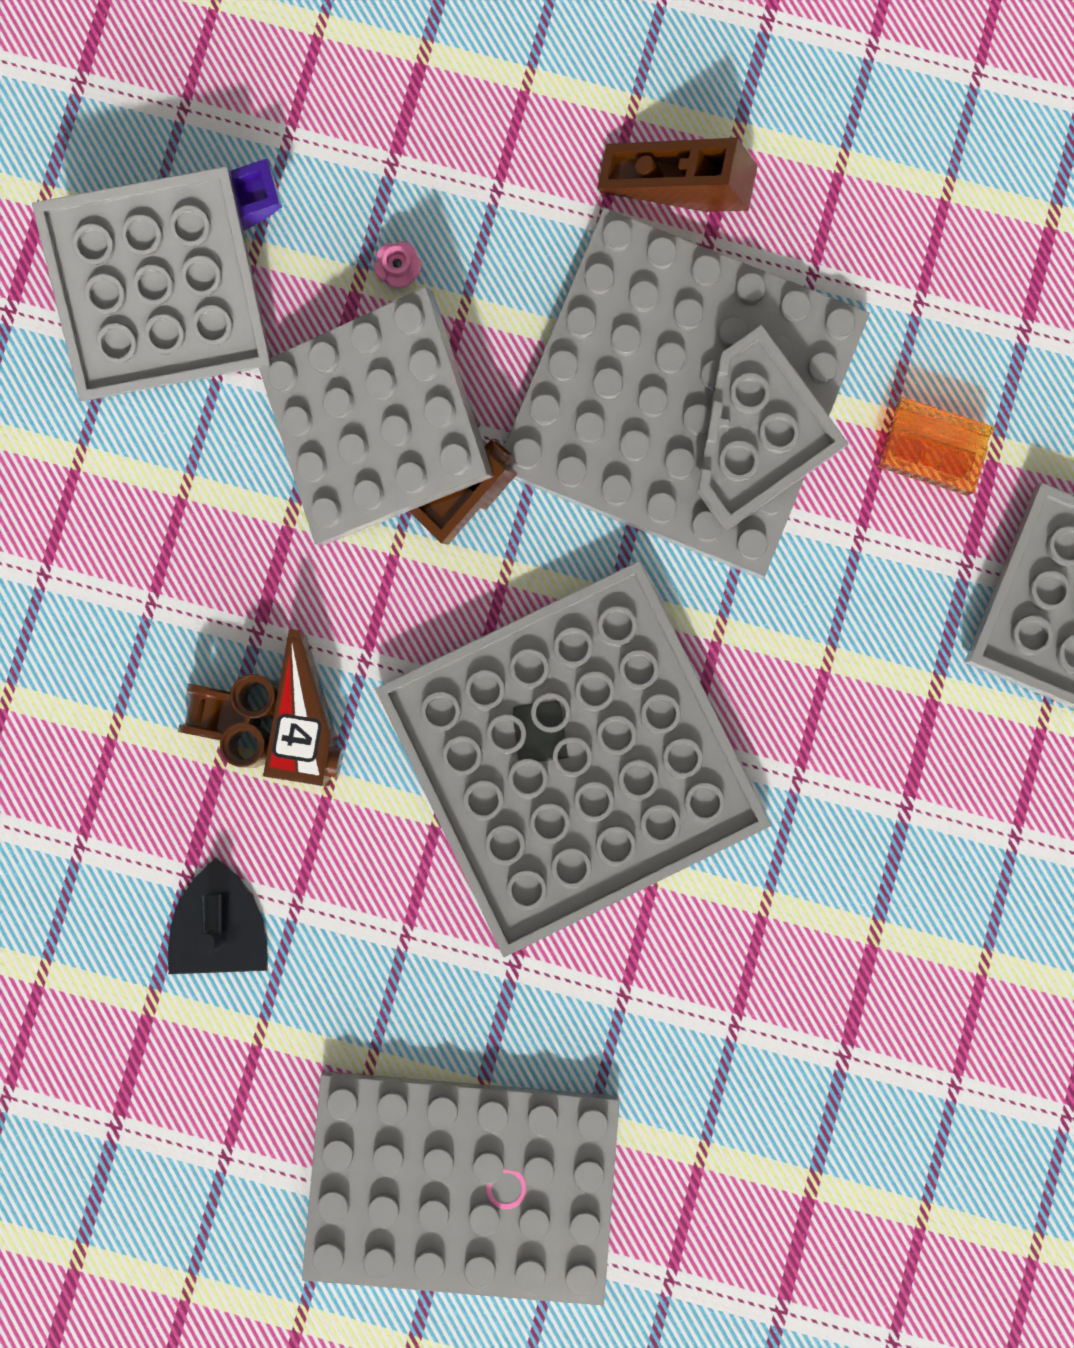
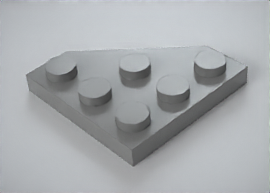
(760, 430)

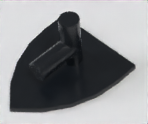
(217, 926)

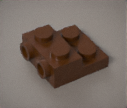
(449, 514)

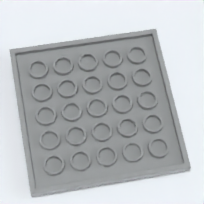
(633, 376)
(644, 771)

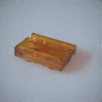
(935, 446)

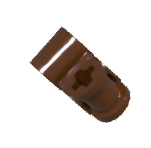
(228, 717)

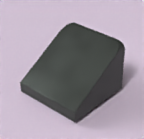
(540, 744)

